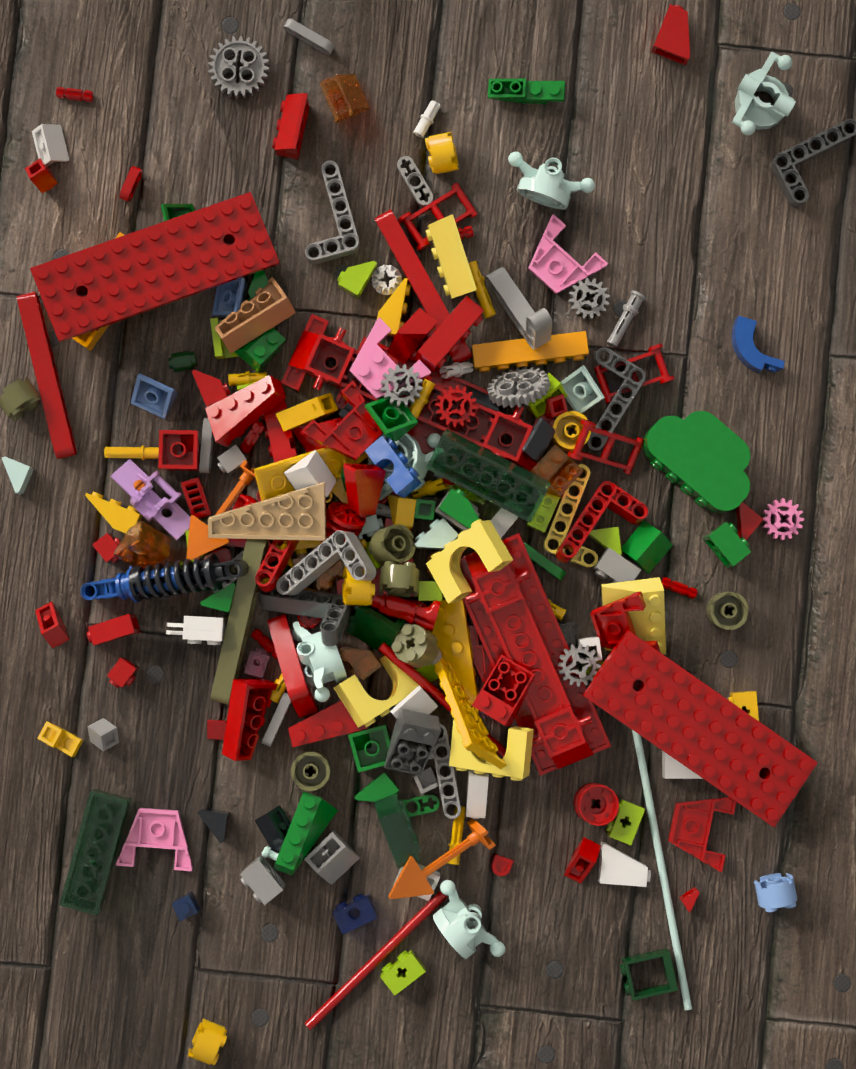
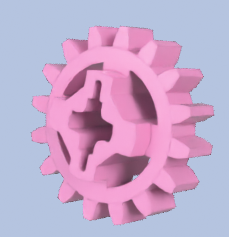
(787, 524)

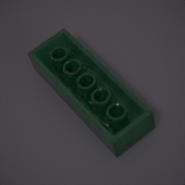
(488, 475)
(95, 851)

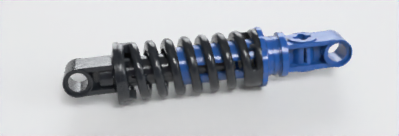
(166, 579)

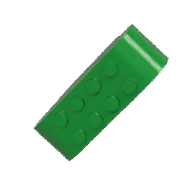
(701, 459)

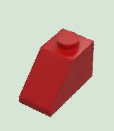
(210, 388)
(51, 625)
(582, 860)

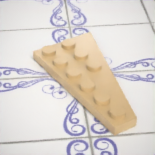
(283, 517)

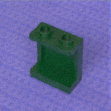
(373, 627)

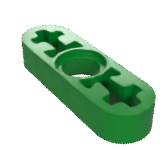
(544, 563)
(425, 799)

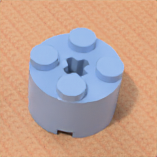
(776, 892)

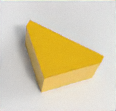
(402, 510)

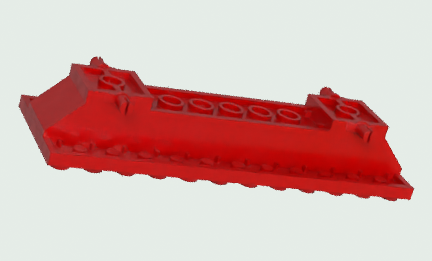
(154, 266)
(520, 624)
(700, 728)

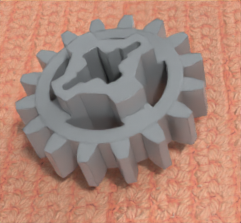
(585, 291)
(407, 390)
(572, 668)

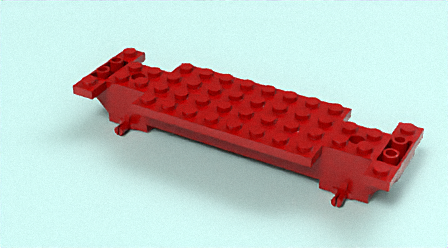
(484, 429)

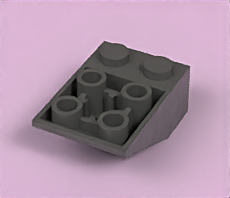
(412, 741)

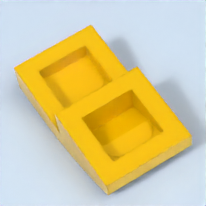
(60, 739)

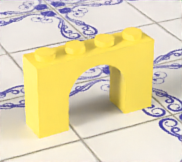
(446, 563)
(365, 708)
(516, 756)

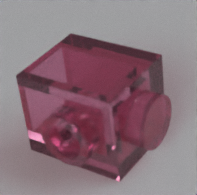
(257, 663)

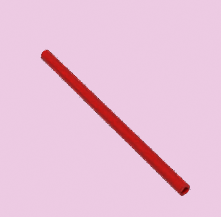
(428, 687)
(375, 960)

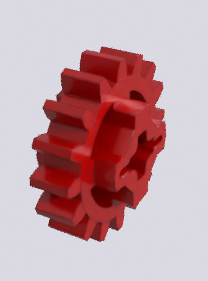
(461, 413)

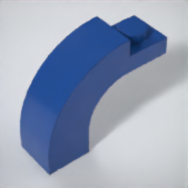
(745, 348)

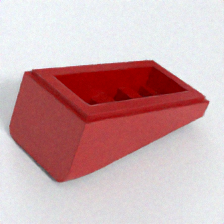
(196, 481)

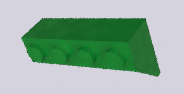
(306, 827)

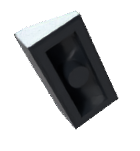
(482, 398)
(538, 441)

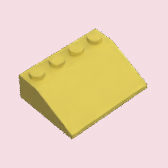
(451, 257)
(650, 623)

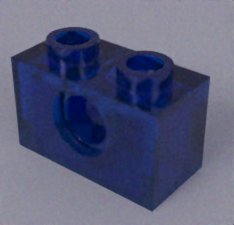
(346, 921)

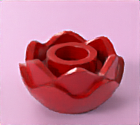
(308, 623)

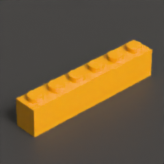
(519, 353)

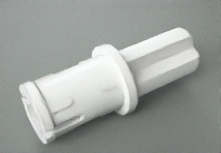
(426, 119)
(456, 369)

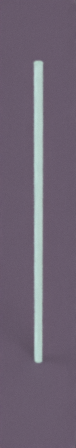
(662, 871)

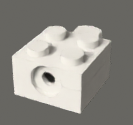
(201, 628)

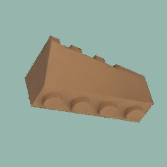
(255, 316)

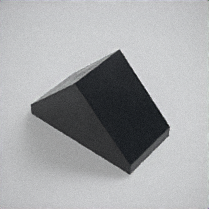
(216, 821)

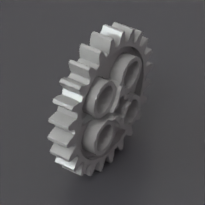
(222, 66)
(518, 387)

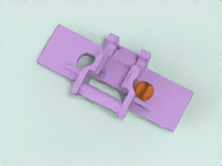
(147, 502)

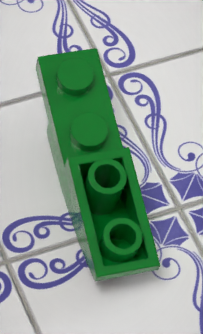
(524, 91)

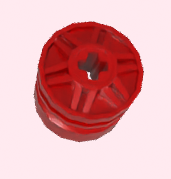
(342, 518)
(606, 802)

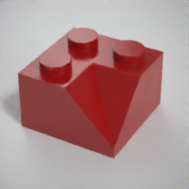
(412, 336)
(179, 450)

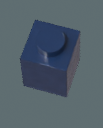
(185, 906)

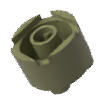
(19, 398)
(392, 544)
(399, 579)
(738, 612)
(415, 646)
(301, 776)

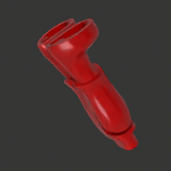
(407, 610)

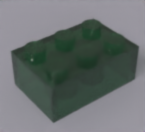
(398, 829)

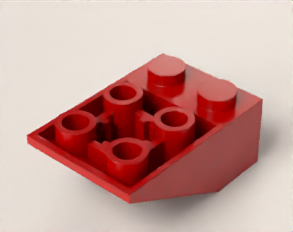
(504, 691)

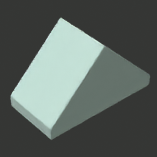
(18, 474)

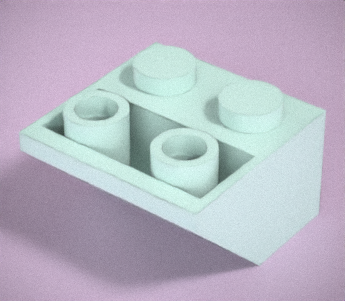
(437, 537)

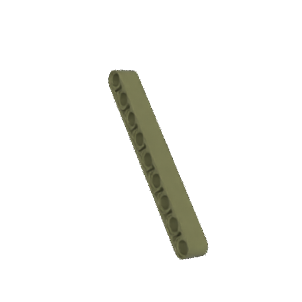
(238, 622)

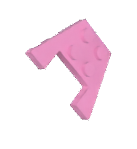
(556, 266)
(374, 362)
(156, 830)

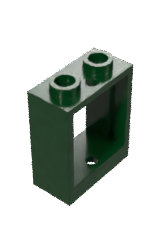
(670, 986)

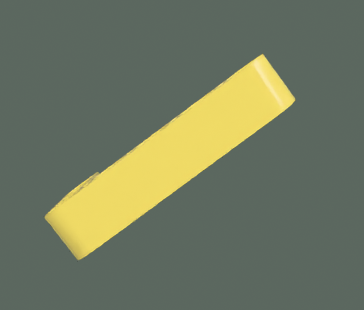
(566, 519)

